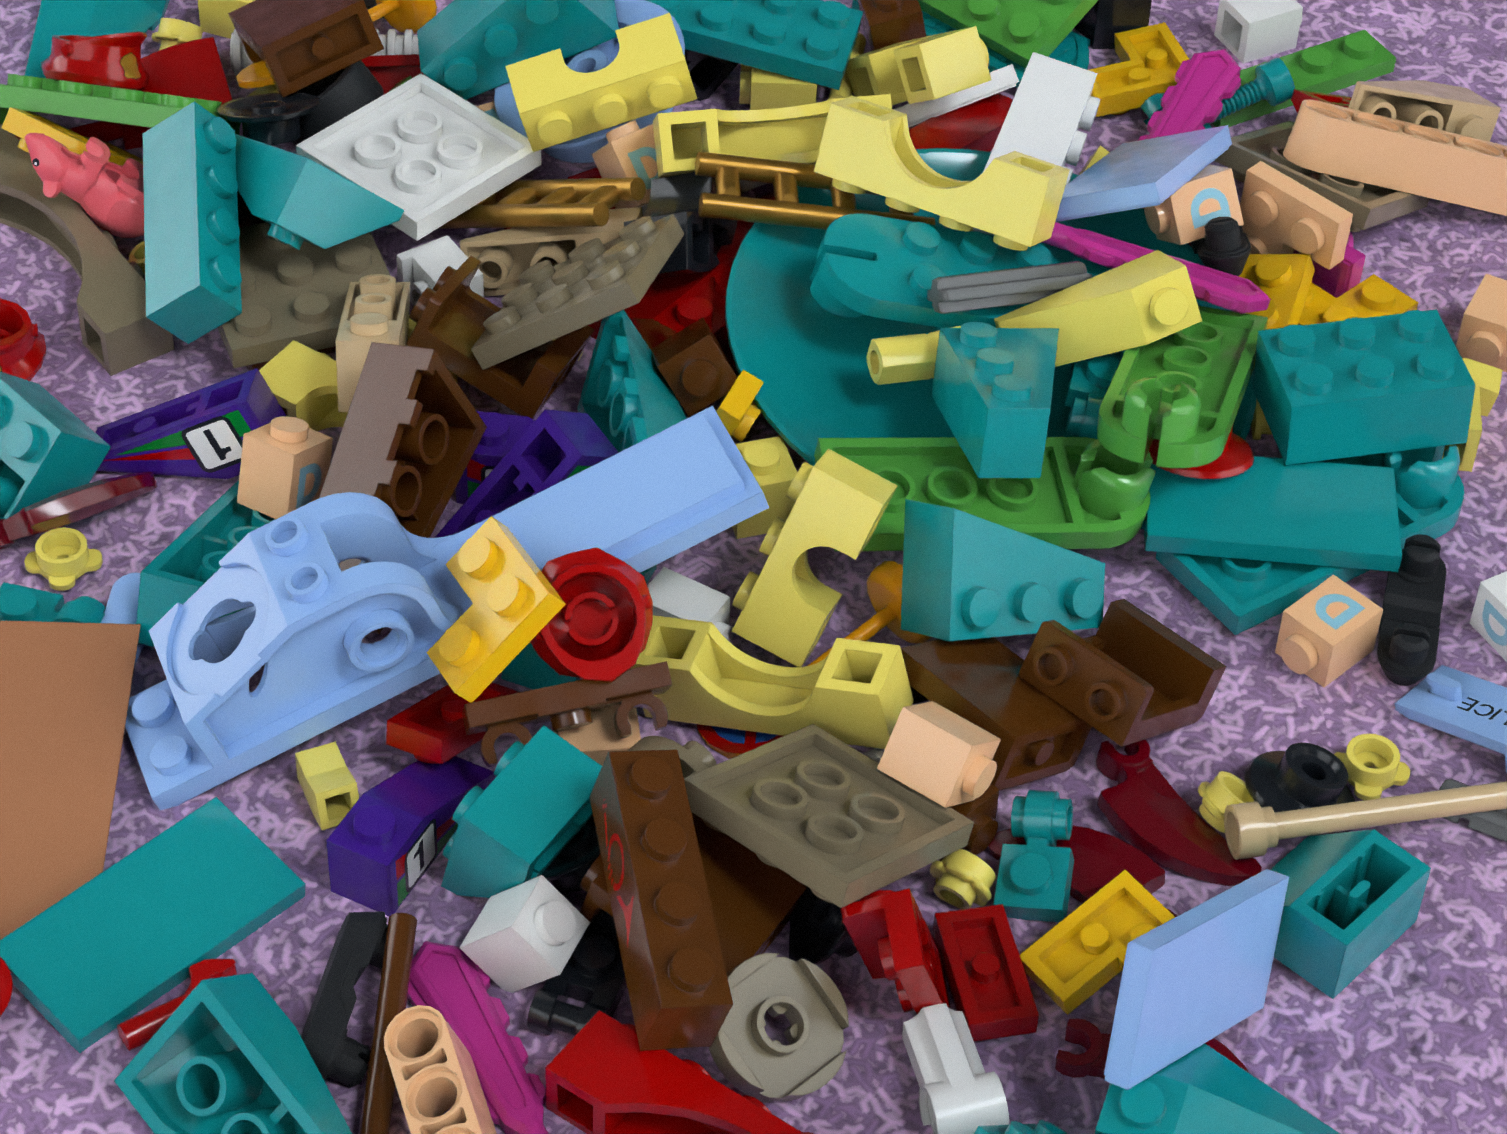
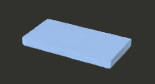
(1142, 173)
(1194, 978)

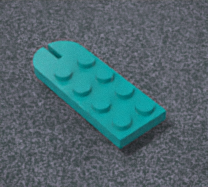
(779, 36)
(889, 265)
(1255, 590)

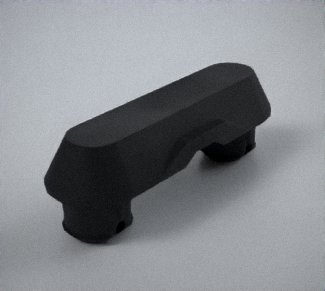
(1224, 246)
(1412, 612)
(325, 1033)

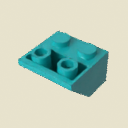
(41, 446)
(521, 817)
(1345, 904)

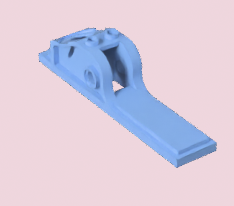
(311, 616)

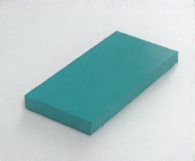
(1280, 515)
(146, 922)

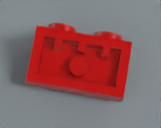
(898, 946)

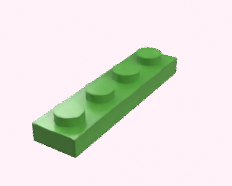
(1322, 70)

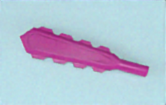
(1198, 94)
(1208, 283)
(458, 989)

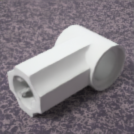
(950, 1074)

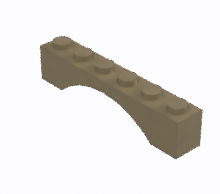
(111, 290)

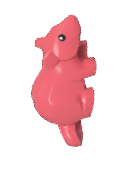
(105, 190)

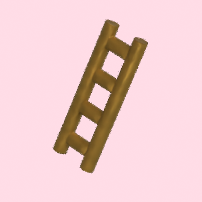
(551, 203)
(786, 207)

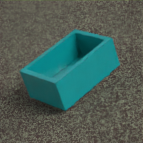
(1362, 386)

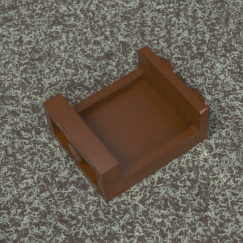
(305, 38)
(453, 320)
(1125, 679)
(983, 686)
(746, 895)

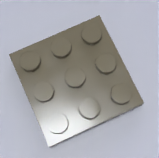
(1367, 202)
(578, 291)
(293, 293)
(825, 815)

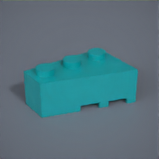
(476, 39)
(997, 395)
(990, 581)

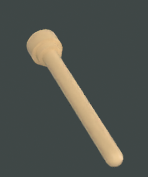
(1255, 828)

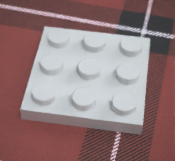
(423, 153)

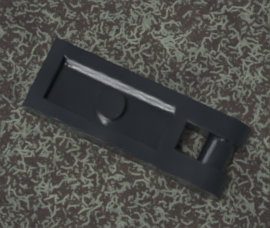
(590, 976)

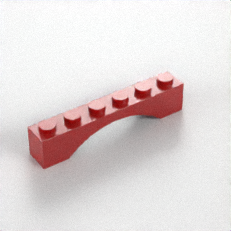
(615, 1088)

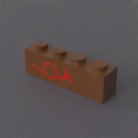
(660, 900)

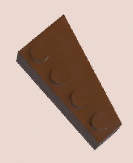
(405, 437)

